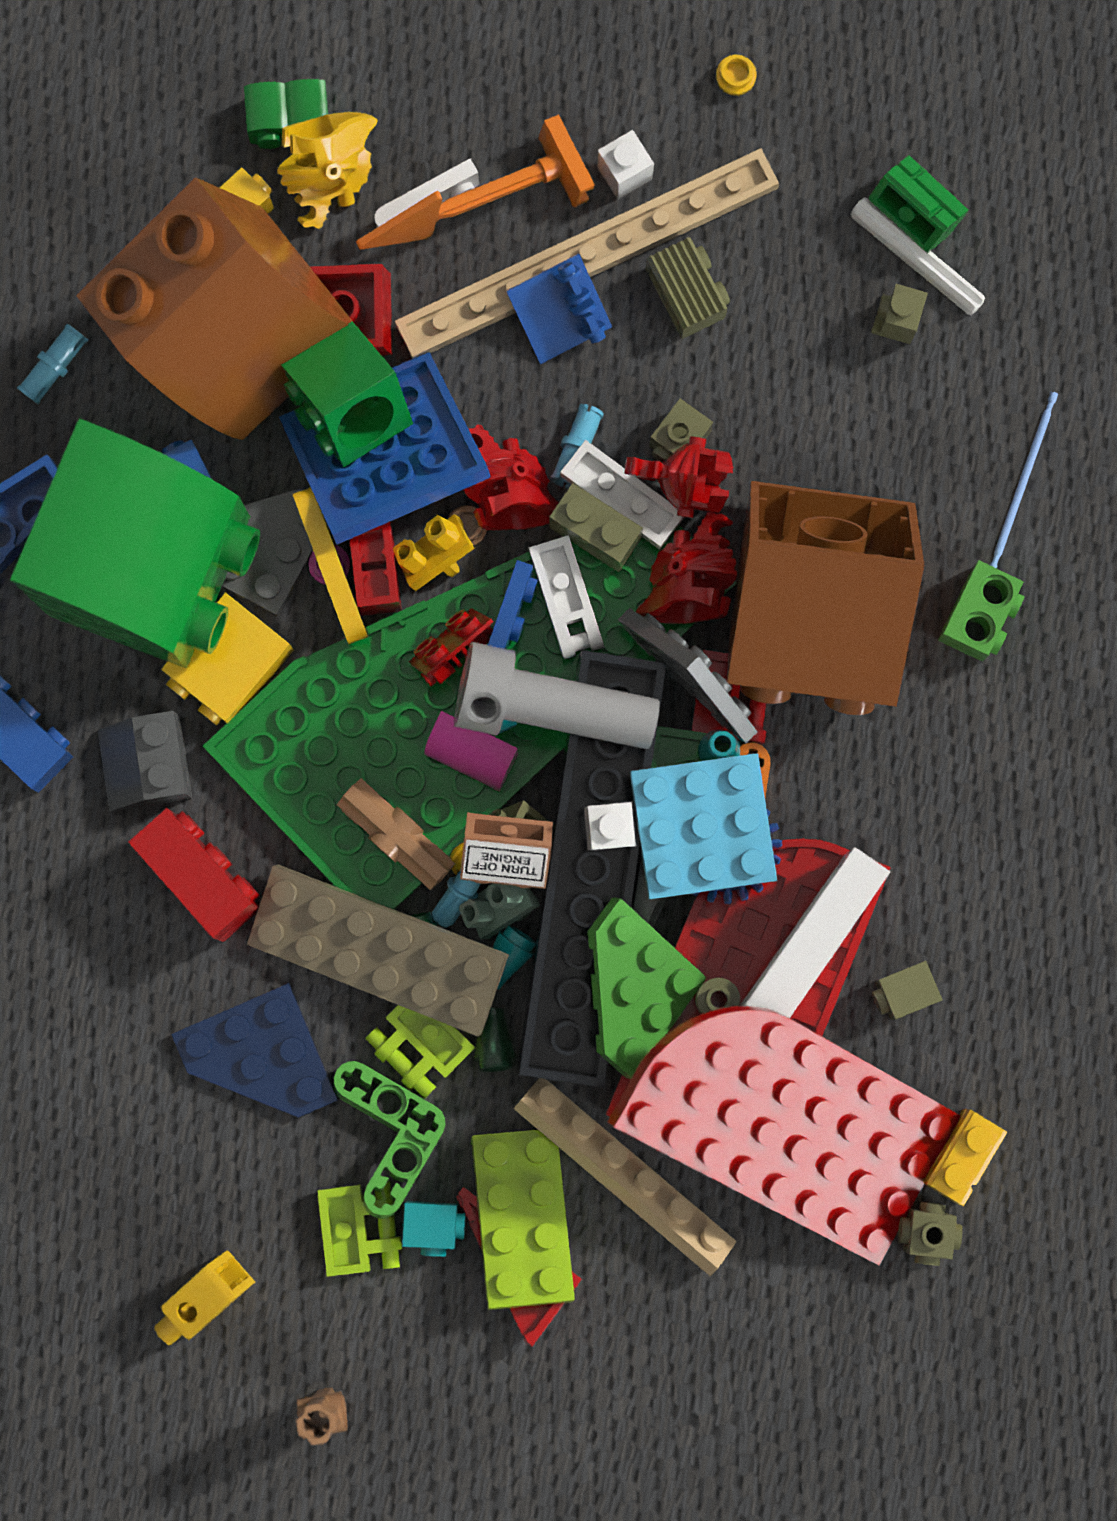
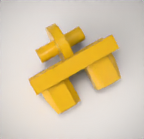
(435, 552)

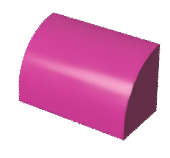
(471, 752)

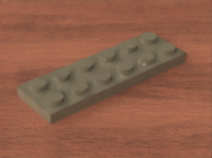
(377, 949)

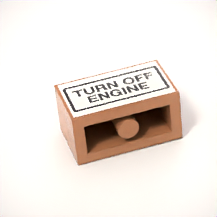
(506, 850)

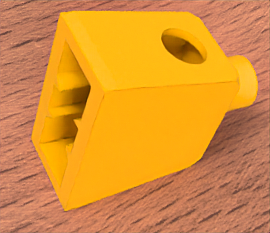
(203, 1298)

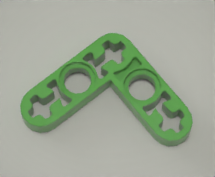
(406, 1139)

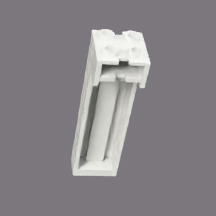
(818, 934)

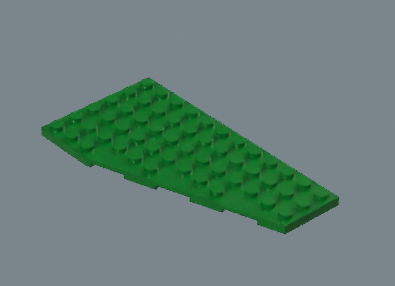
(371, 712)

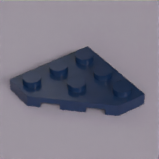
(260, 1053)

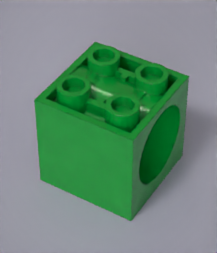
(346, 395)

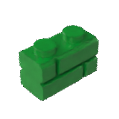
(918, 204)

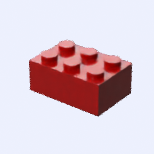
(196, 873)

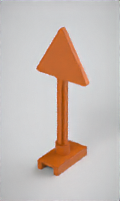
(561, 162)

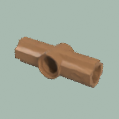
(395, 834)
(321, 1415)

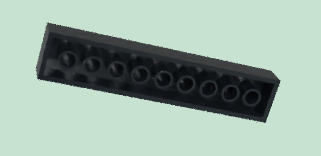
(559, 1011)

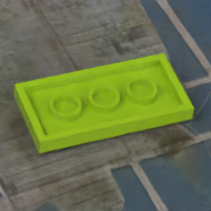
(522, 1220)

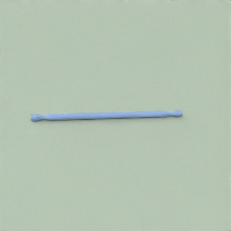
(1023, 479)

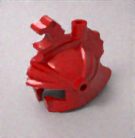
(688, 476)
(517, 489)
(692, 576)

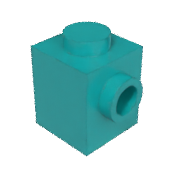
(432, 1226)

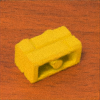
(964, 1157)

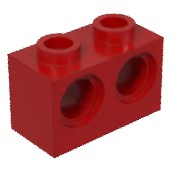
(375, 571)

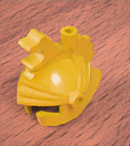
(326, 161)

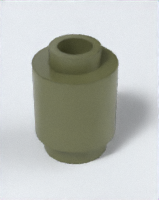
(705, 991)

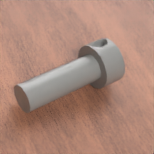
(497, 691)

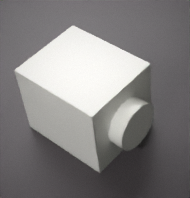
(625, 164)
(609, 826)

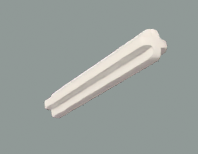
(927, 265)

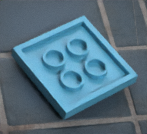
(703, 826)

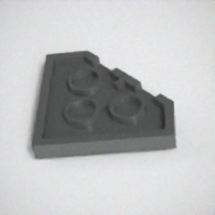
(279, 556)
(691, 672)

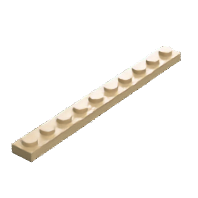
(598, 247)

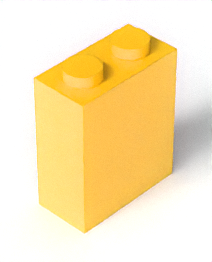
(236, 668)

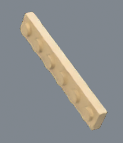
(625, 1175)

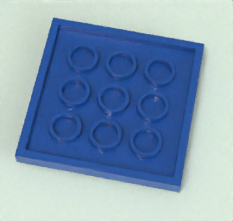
(401, 474)

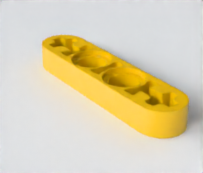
(330, 566)

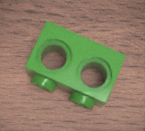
(973, 607)

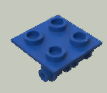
(559, 309)

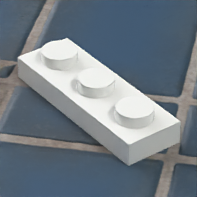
(624, 493)

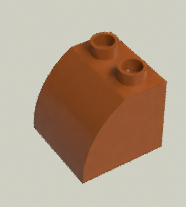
(213, 307)
(824, 597)

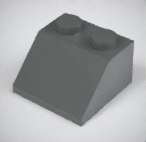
(144, 761)

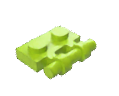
(438, 1043)
(346, 1235)

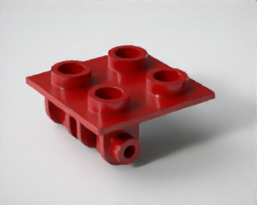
(461, 630)

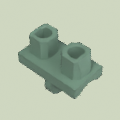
(497, 908)

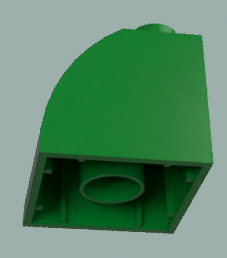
(135, 547)

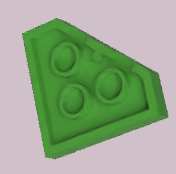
(636, 985)

